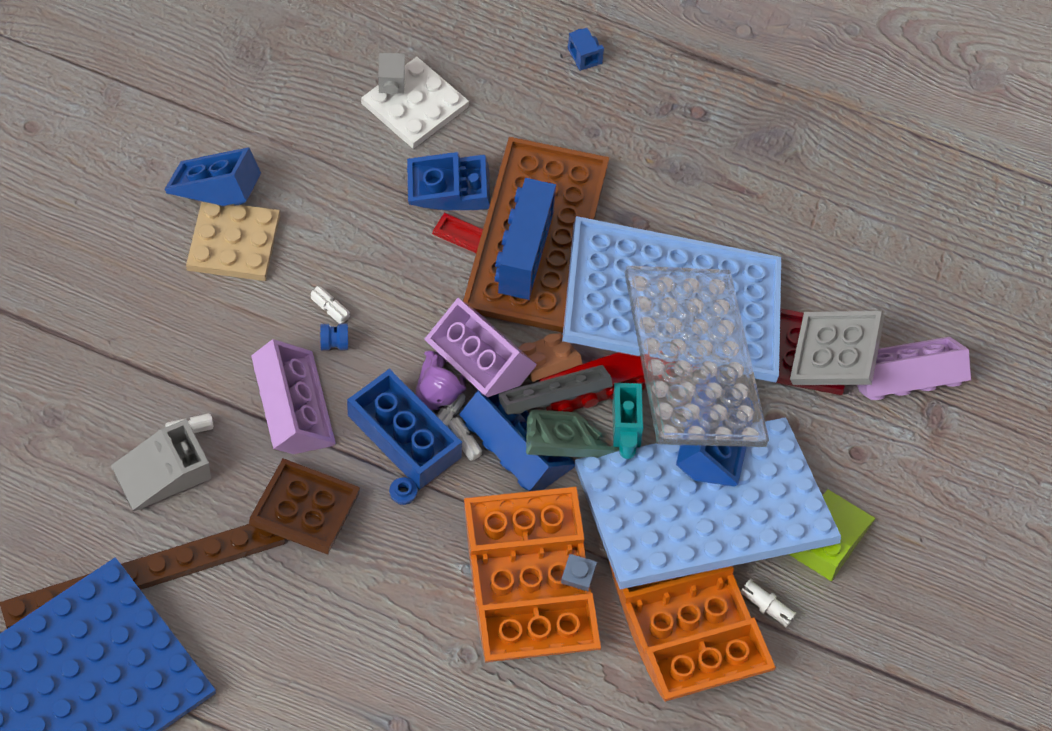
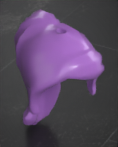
(437, 385)

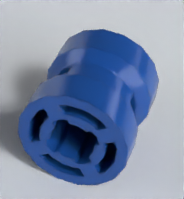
(334, 336)

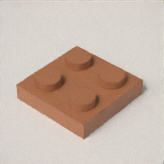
(551, 356)

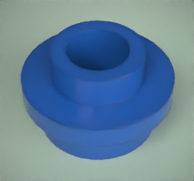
(403, 498)

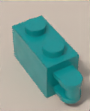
(627, 418)

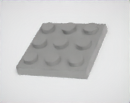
(837, 348)

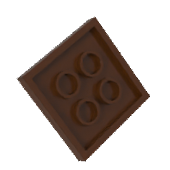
(304, 506)

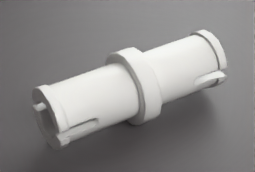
(768, 603)

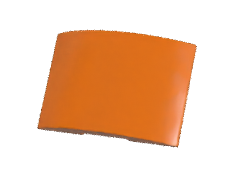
(517, 569)
(694, 632)

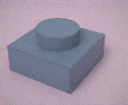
(578, 572)

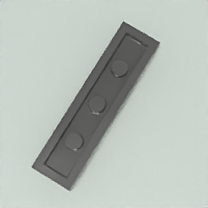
(555, 389)

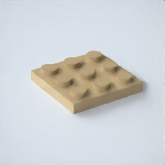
(233, 241)

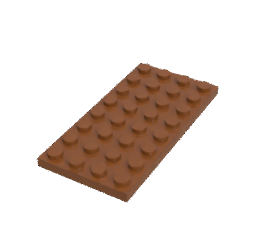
(578, 190)

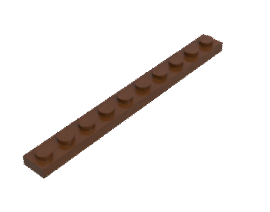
(161, 566)

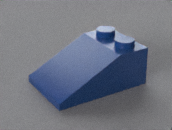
(216, 178)

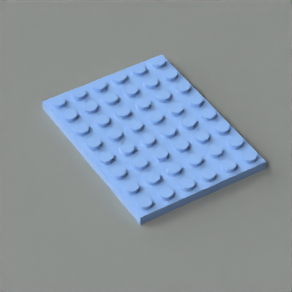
(599, 301)
(669, 526)

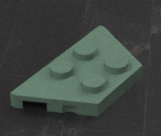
(563, 435)

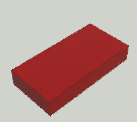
(458, 232)

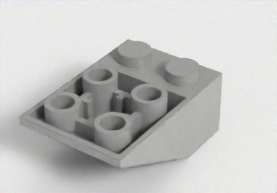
(162, 466)

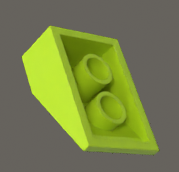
(852, 526)

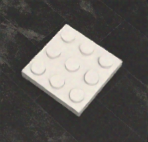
(423, 107)

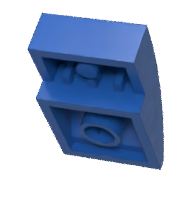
(449, 182)

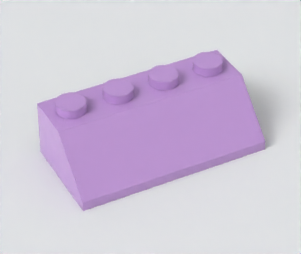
(479, 350)
(918, 366)
(292, 398)

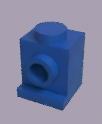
(585, 49)

